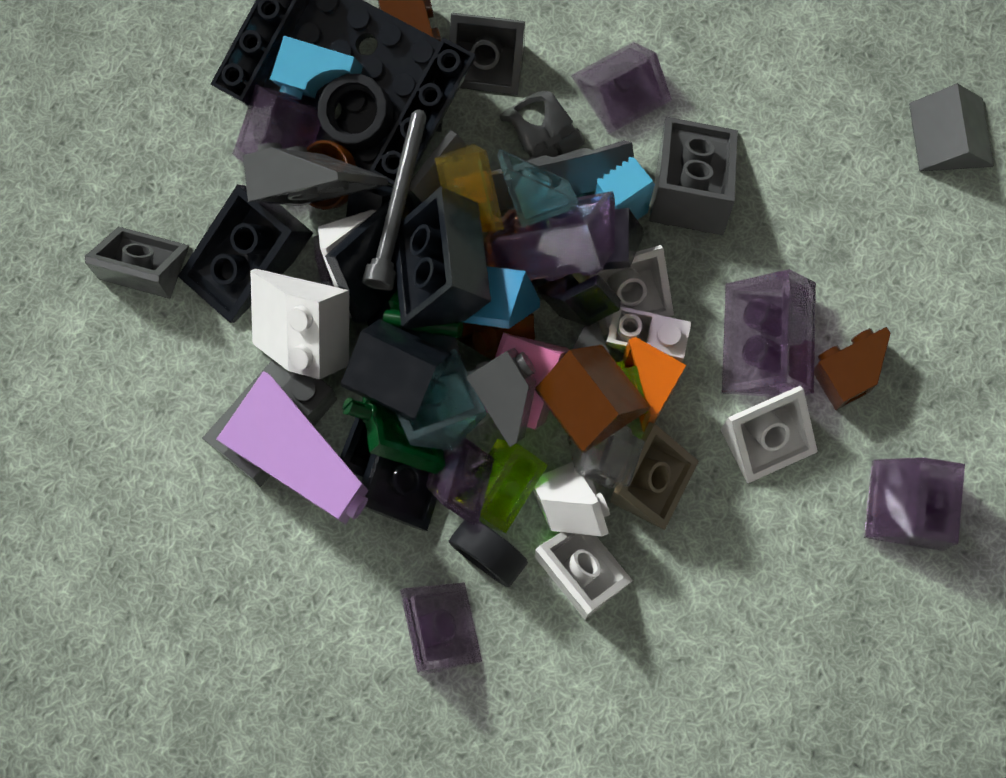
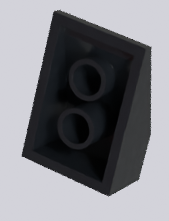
(238, 241)

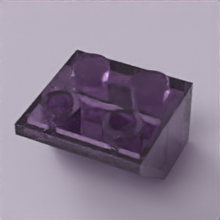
(915, 502)

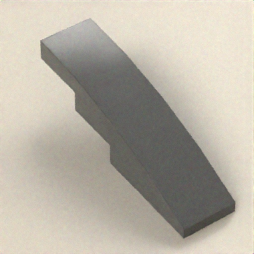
(579, 167)

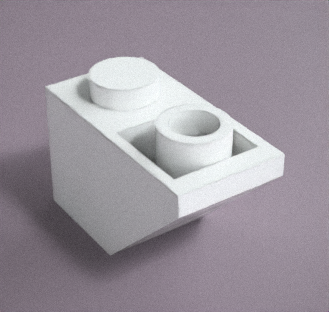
(659, 331)
(571, 502)

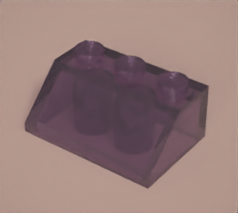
(558, 245)
(769, 335)

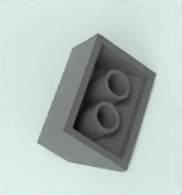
(308, 393)

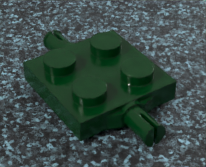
(388, 438)

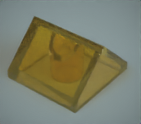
(469, 174)

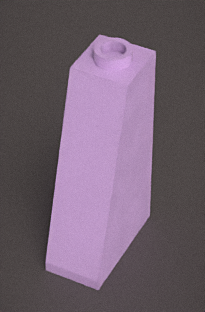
(288, 447)

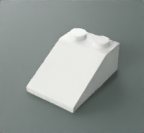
(300, 323)

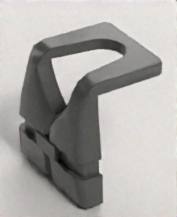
(551, 138)

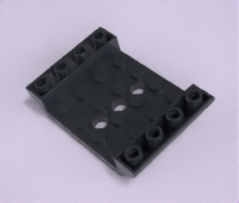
(406, 64)

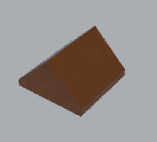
(590, 396)

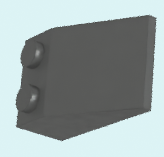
(695, 176)
(302, 177)

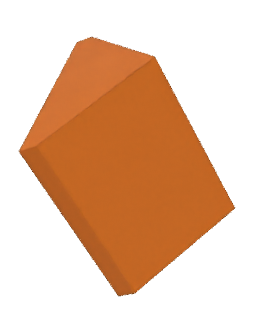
(657, 375)

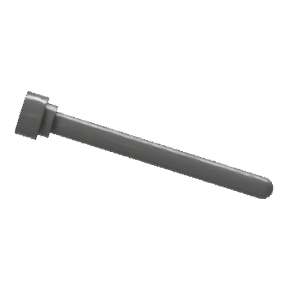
(381, 272)

